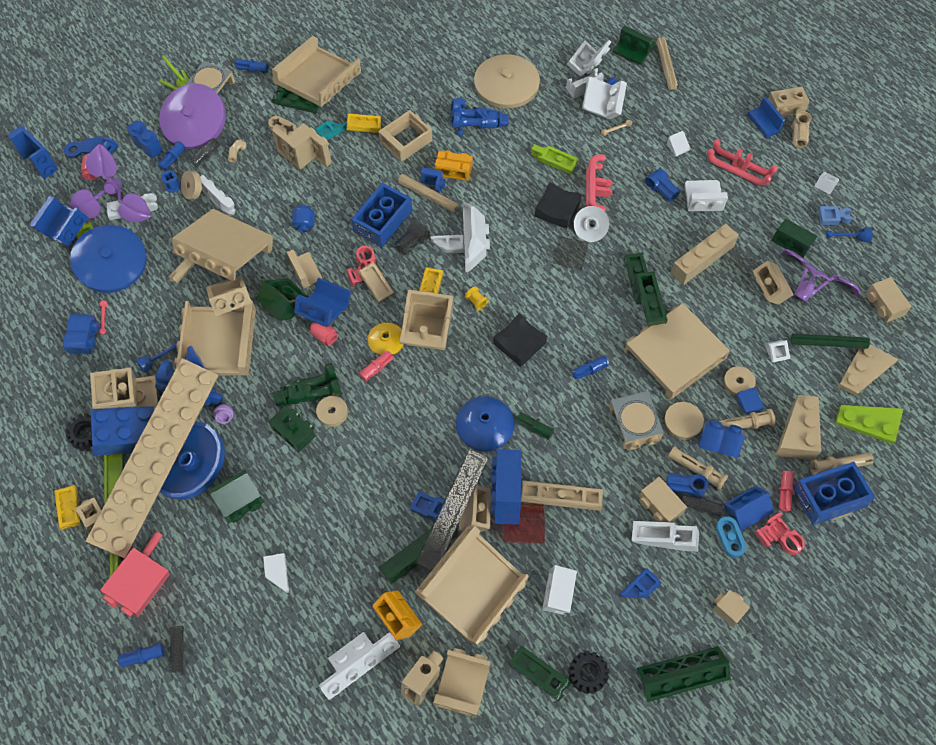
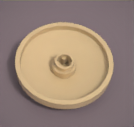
(506, 81)

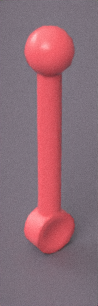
(103, 304)

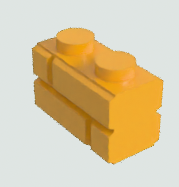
(454, 165)
(397, 615)

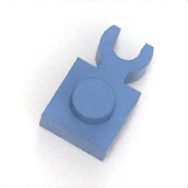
(832, 215)

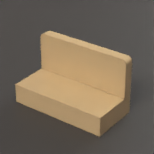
(304, 268)

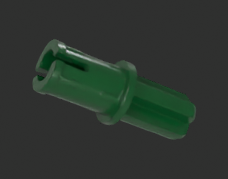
(534, 425)

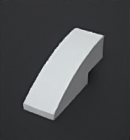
(666, 535)

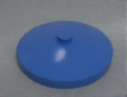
(108, 258)
(196, 463)

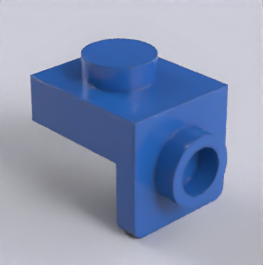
(433, 177)

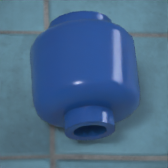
(303, 218)

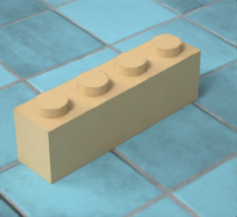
(704, 254)

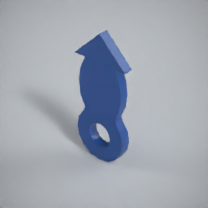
(83, 147)

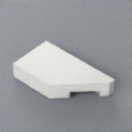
(449, 243)
(276, 570)

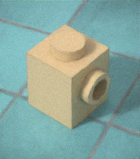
(730, 607)

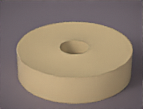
(191, 185)
(741, 373)
(335, 418)

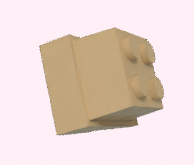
(427, 319)

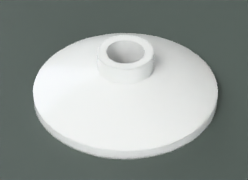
(582, 223)

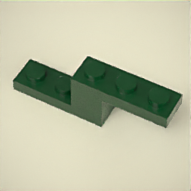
(645, 289)

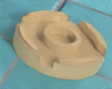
(683, 420)

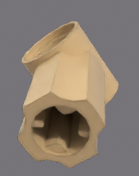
(801, 129)

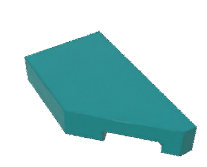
(330, 129)

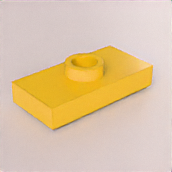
(363, 123)
(431, 280)
(66, 502)

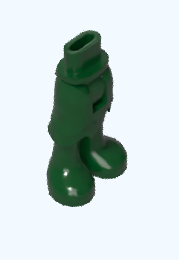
(301, 391)

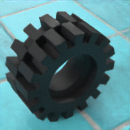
(74, 430)
(582, 684)

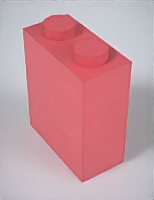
(134, 583)

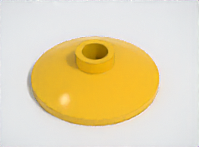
(379, 344)

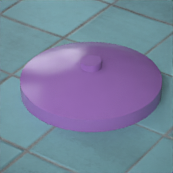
(192, 115)

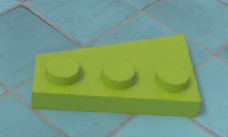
(871, 421)

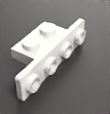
(355, 660)

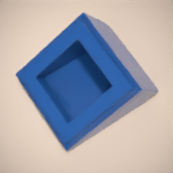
(749, 400)

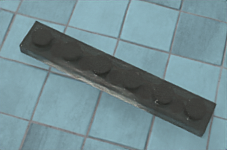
(451, 510)

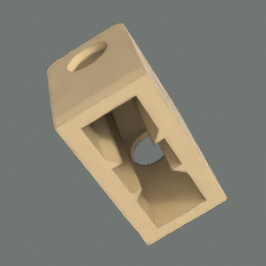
(416, 683)

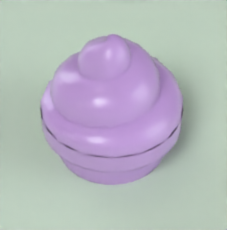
(223, 414)

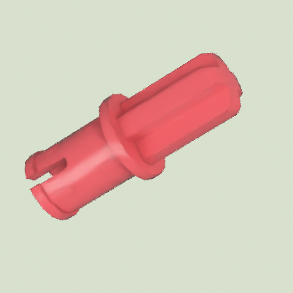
(375, 366)
(786, 491)

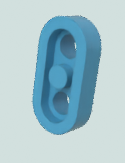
(733, 537)

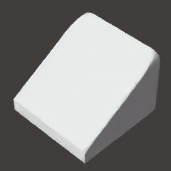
(678, 143)
(826, 182)
(778, 350)

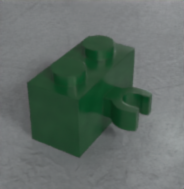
(292, 428)

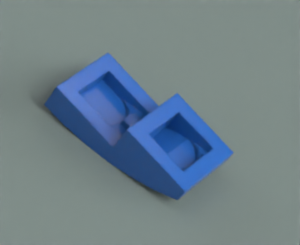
(426, 505)

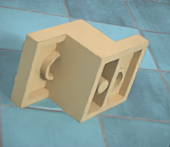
(302, 146)
(121, 389)

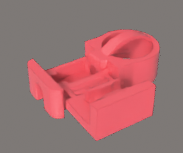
(362, 263)
(779, 530)

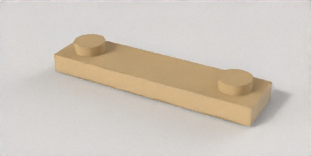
(561, 495)

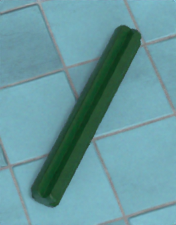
(830, 340)

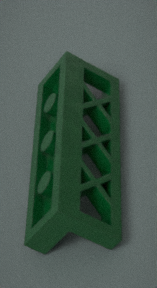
(405, 559)
(686, 677)

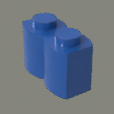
(144, 139)
(80, 333)
(722, 438)

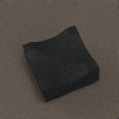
(557, 205)
(519, 340)

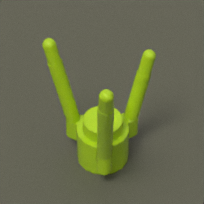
(180, 81)

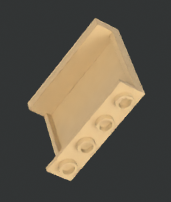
(314, 72)
(221, 243)
(219, 340)
(677, 350)
(471, 585)

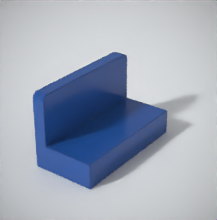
(767, 118)
(750, 507)

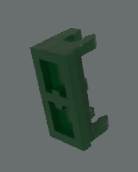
(794, 238)

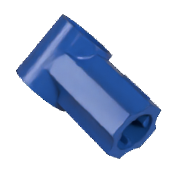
(659, 181)
(684, 484)

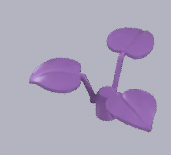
(101, 163)
(806, 288)

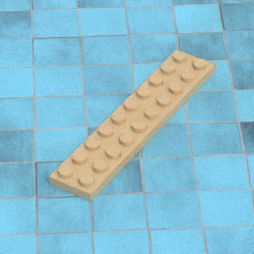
(152, 459)

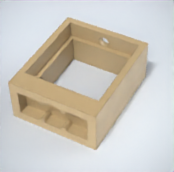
(408, 119)
(228, 292)

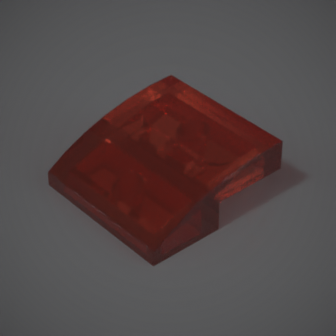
(530, 528)

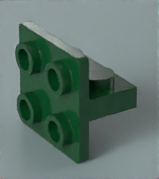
(633, 45)

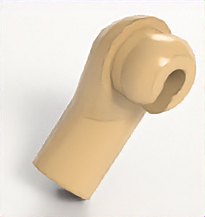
(238, 144)

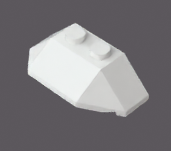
(474, 236)

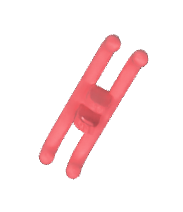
(740, 165)
(596, 186)

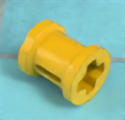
(476, 298)

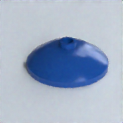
(485, 434)

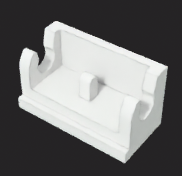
(578, 87)
(559, 590)

